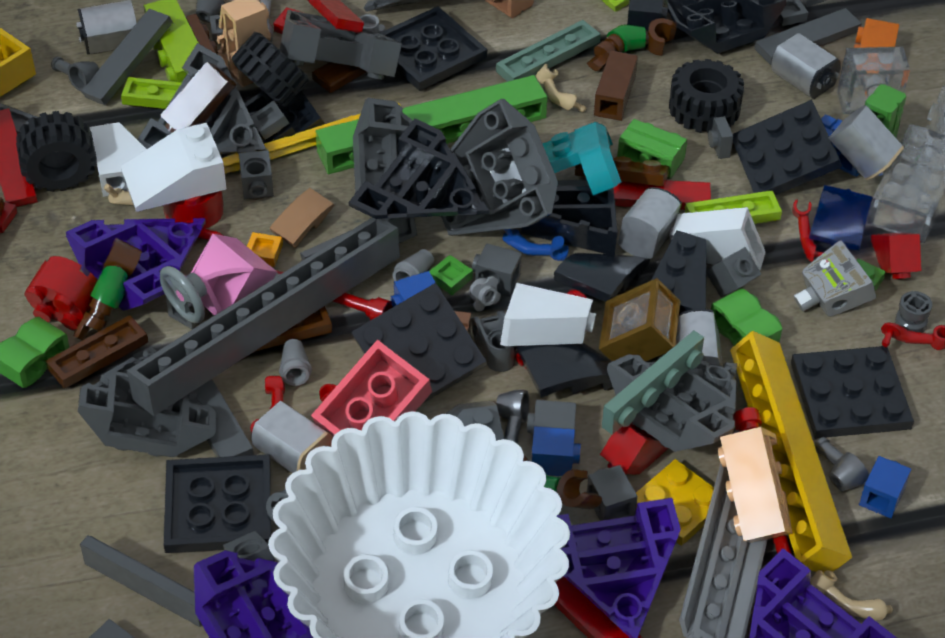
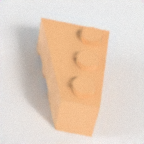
(239, 21)
(755, 485)

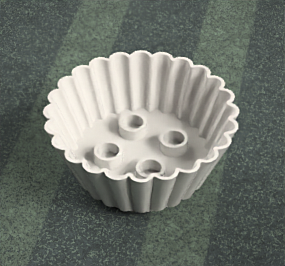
(419, 534)

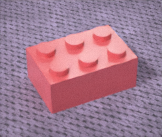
(373, 388)

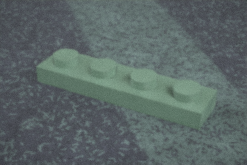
(549, 51)
(650, 384)

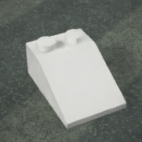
(175, 169)

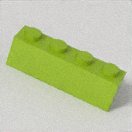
(176, 42)

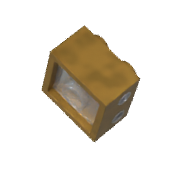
(640, 322)

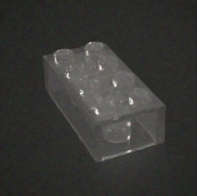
(912, 185)

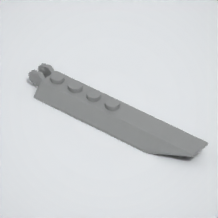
(722, 574)

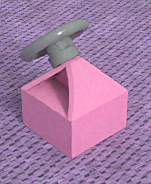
(219, 278)

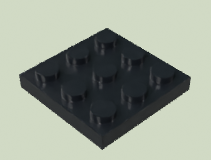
(434, 48)
(786, 150)
(427, 337)
(851, 392)
(215, 501)

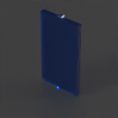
(841, 217)

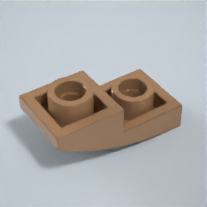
(300, 216)

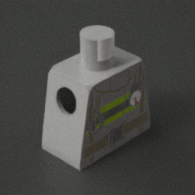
(835, 282)

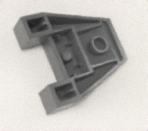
(314, 38)

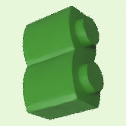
(742, 313)
(26, 353)

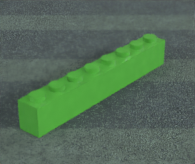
(447, 114)

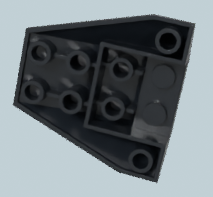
(725, 23)

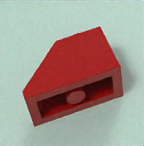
(898, 253)
(632, 449)

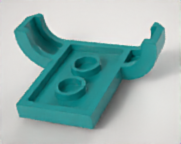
(587, 147)

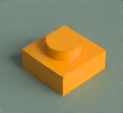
(266, 247)

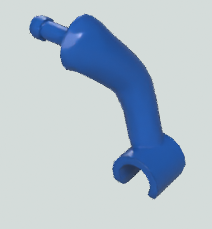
(517, 241)

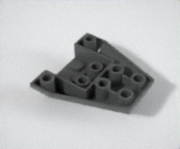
(507, 169)

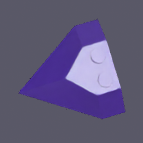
(161, 244)
(623, 560)
(242, 599)
(795, 609)

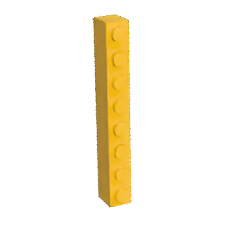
(768, 386)

